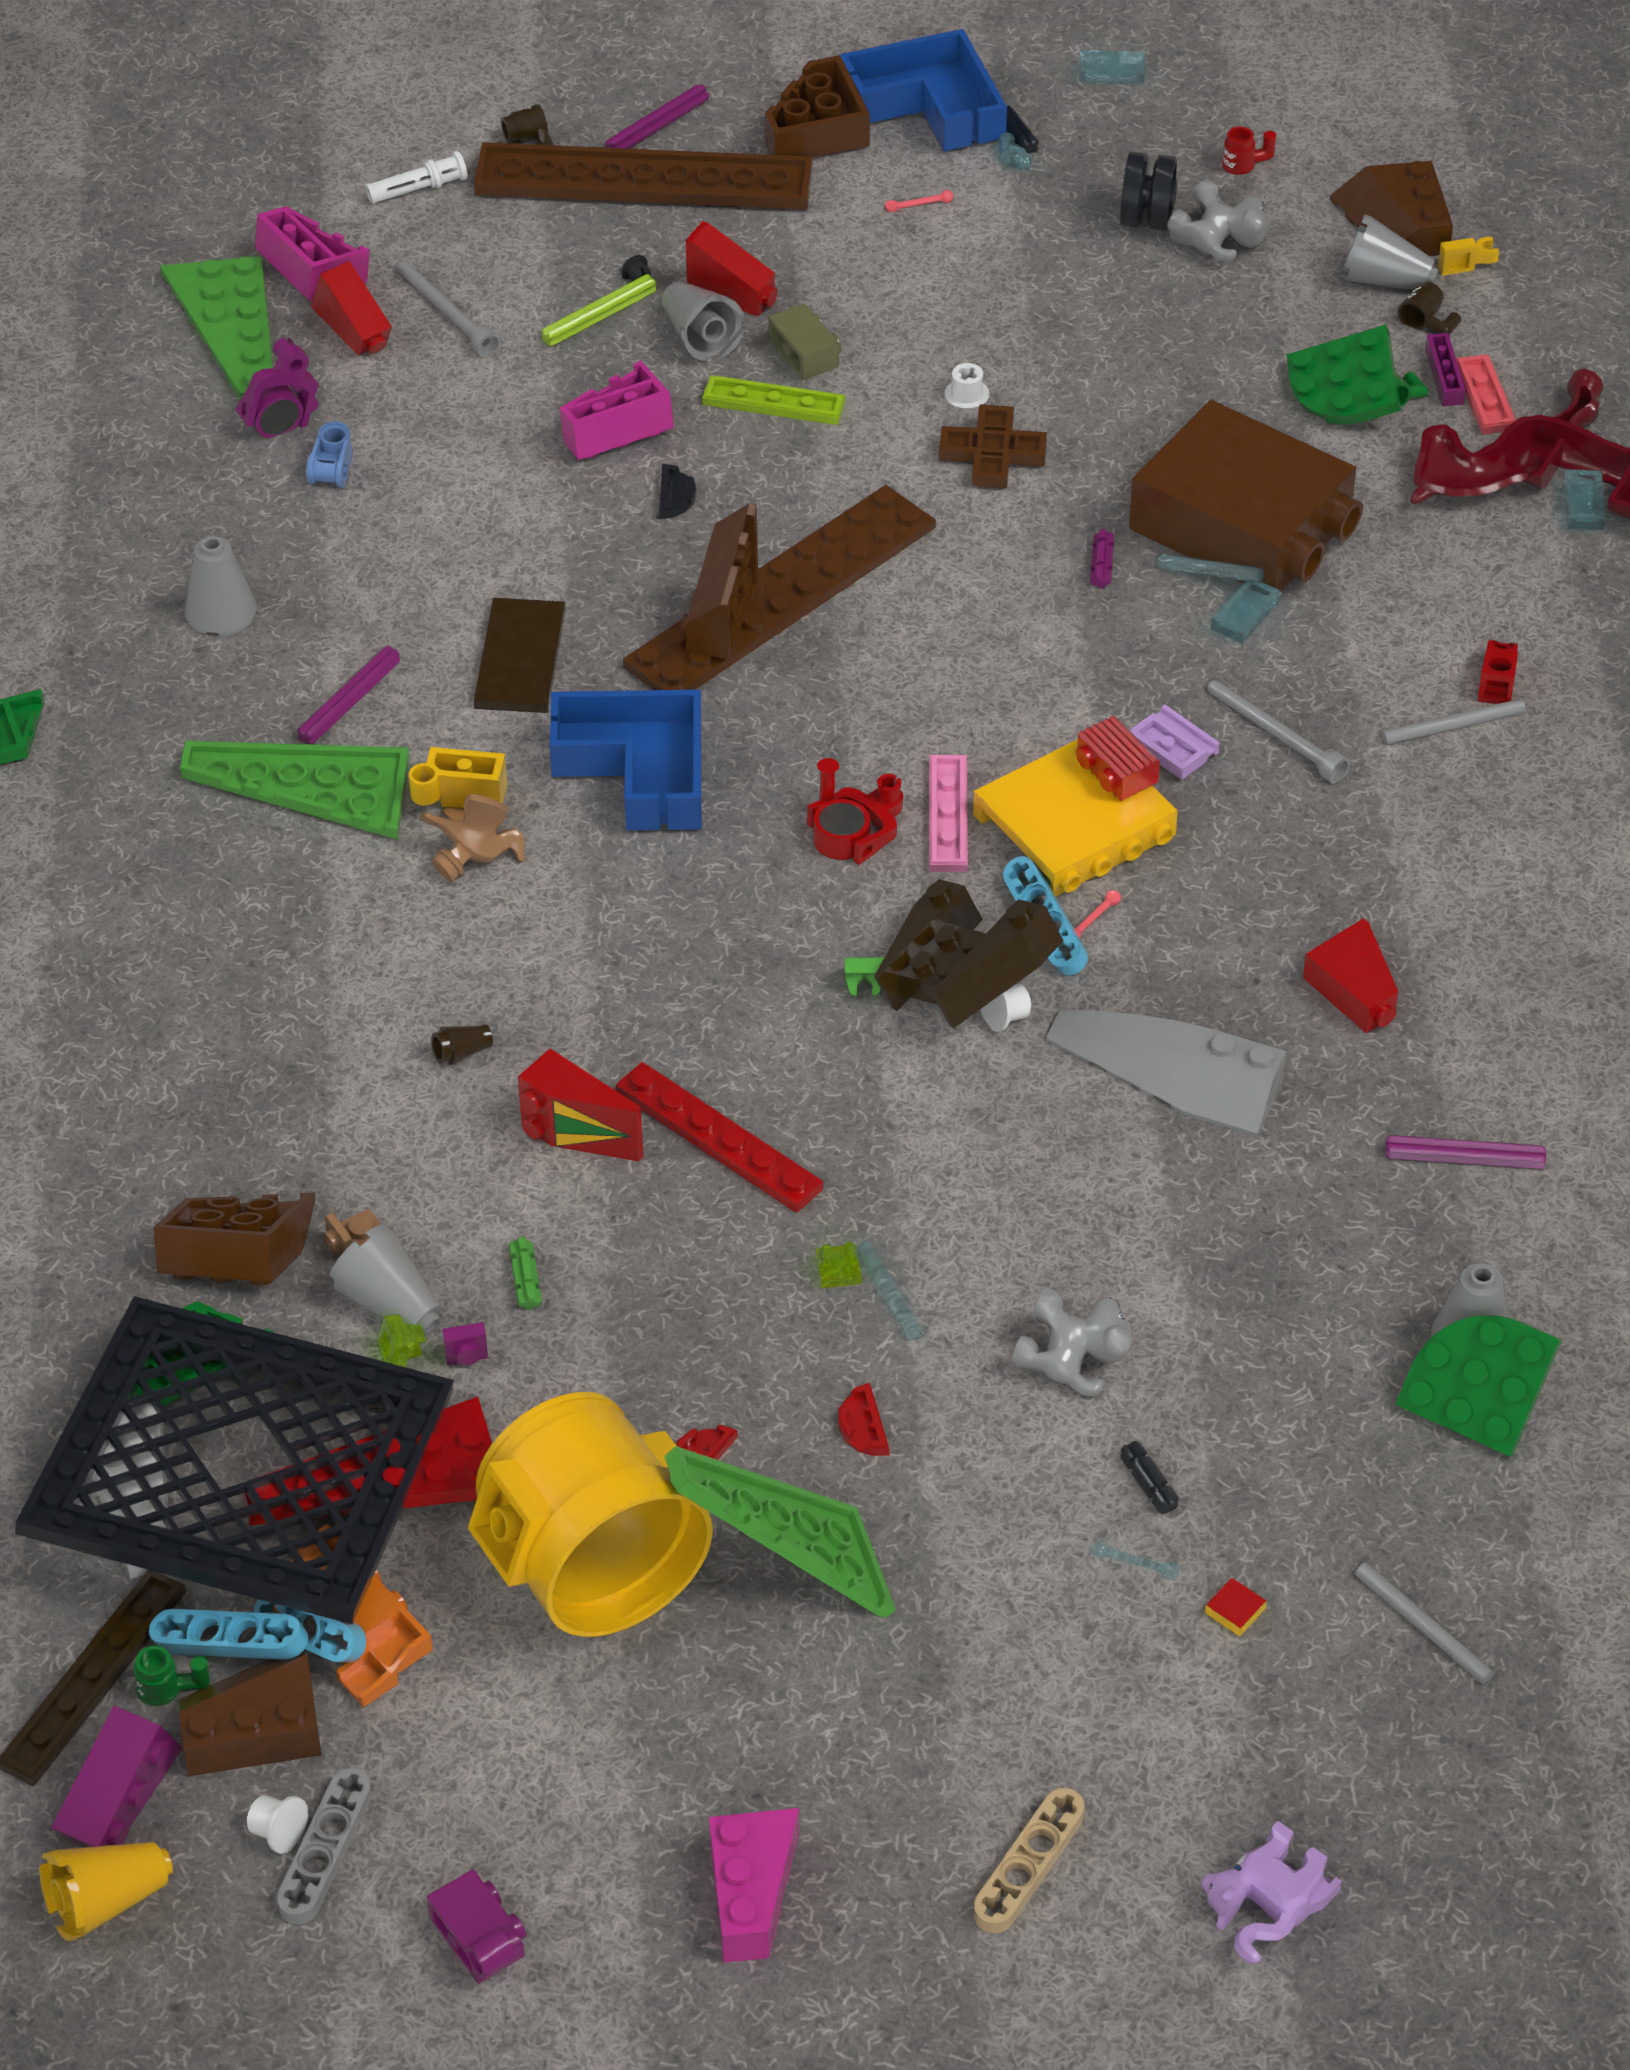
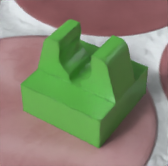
(862, 969)

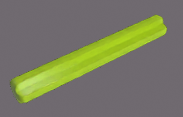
(598, 310)

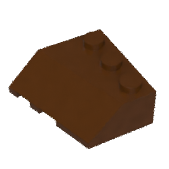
(1402, 199)
(251, 1718)

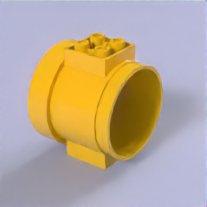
(587, 1515)

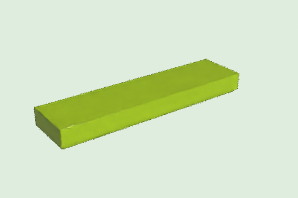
(774, 400)

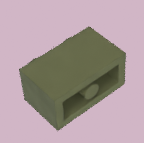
(804, 341)

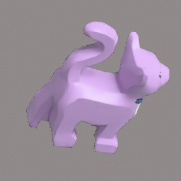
(1274, 1886)

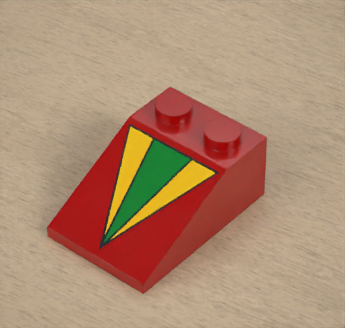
(577, 1110)

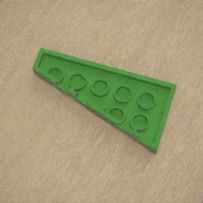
(228, 312)
(331, 782)
(793, 1522)

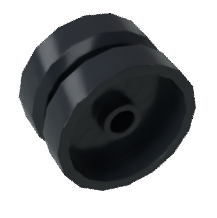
(1150, 191)

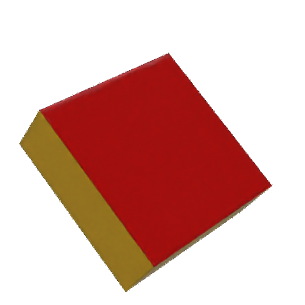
(1235, 1606)

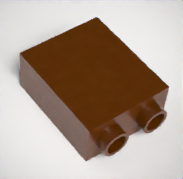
(1245, 496)

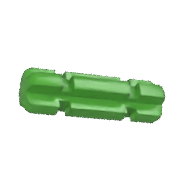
(525, 1273)

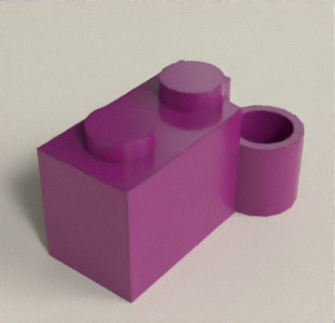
(477, 1925)

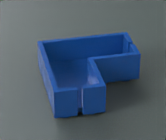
(933, 77)
(636, 735)

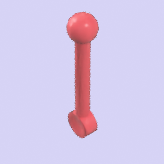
(892, 206)
(1112, 898)

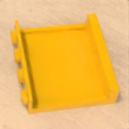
(1070, 821)

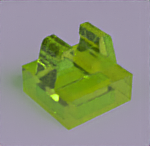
(838, 1265)
(399, 1340)

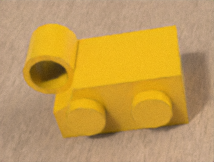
(455, 774)

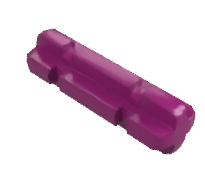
(1102, 559)

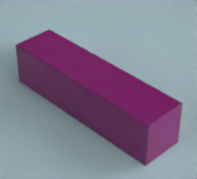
(1445, 369)

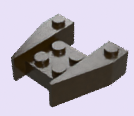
(953, 965)

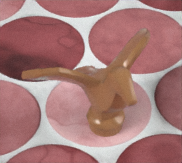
(474, 835)

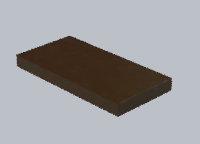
(520, 655)

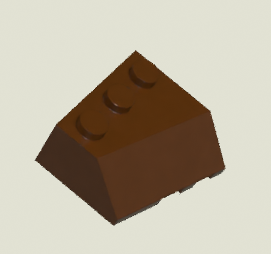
(724, 586)
(232, 1238)

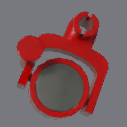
(844, 817)

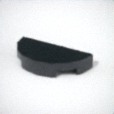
(676, 493)

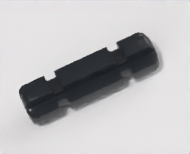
(1020, 131)
(1149, 1477)

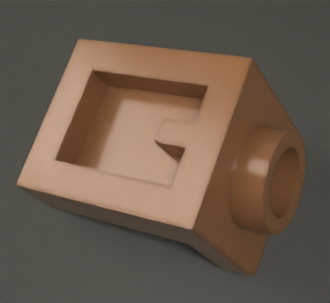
(342, 1234)

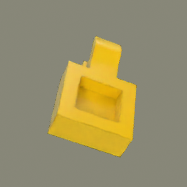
(1463, 254)

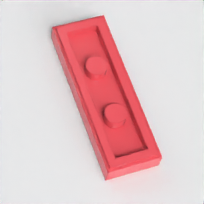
(1485, 394)

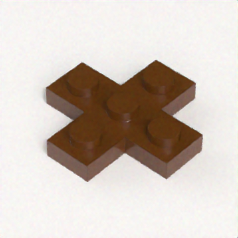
(993, 446)

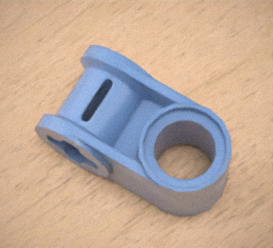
(330, 455)

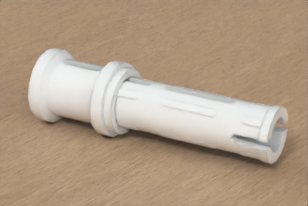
(433, 175)

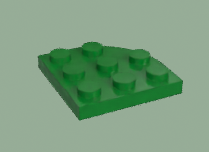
(1347, 377)
(1481, 1378)

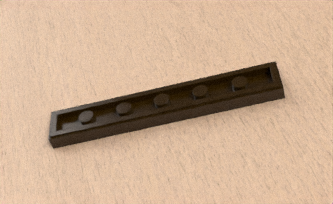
(89, 1678)

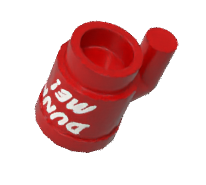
(1240, 151)

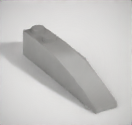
(1181, 1063)

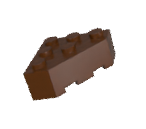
(818, 113)

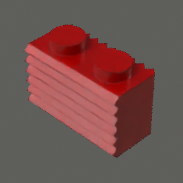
(1117, 758)

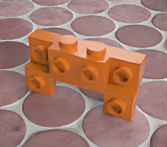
(391, 1635)

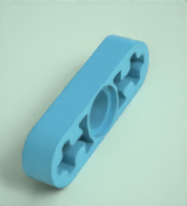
(326, 1627)

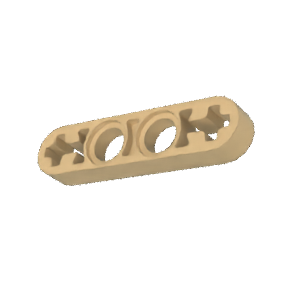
(1034, 1863)

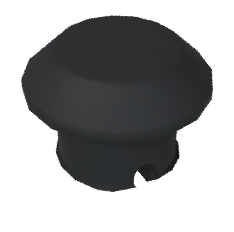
(635, 267)

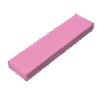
(948, 813)

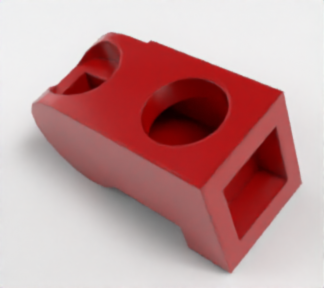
(1498, 672)

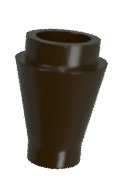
(458, 1042)

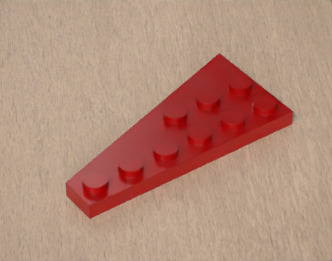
(443, 1477)

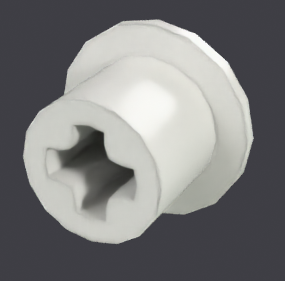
(967, 387)
(1007, 1007)
(278, 1821)

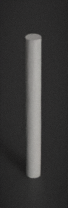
(1453, 721)
(1424, 1623)

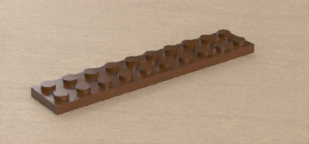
(644, 175)
(792, 587)

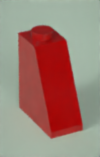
(729, 270)
(351, 309)
(1354, 976)

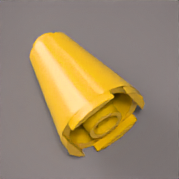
(100, 1882)

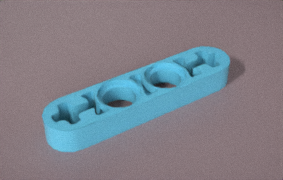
(1038, 887)
(230, 1628)

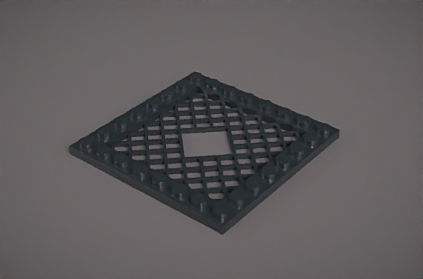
(147, 1329)

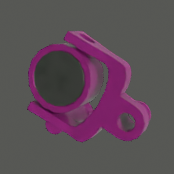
(270, 401)

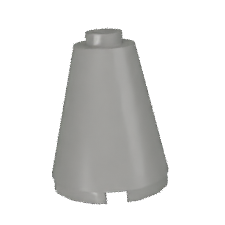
(1386, 259)
(703, 320)
(218, 590)
(385, 1280)
(1476, 1293)

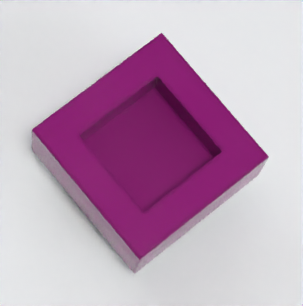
(465, 1344)

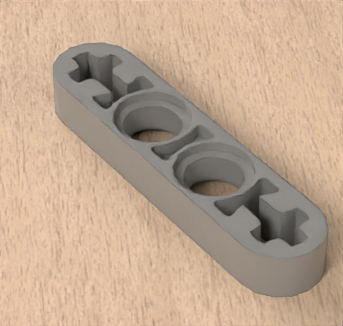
(321, 1845)

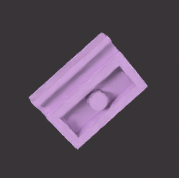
(1175, 741)

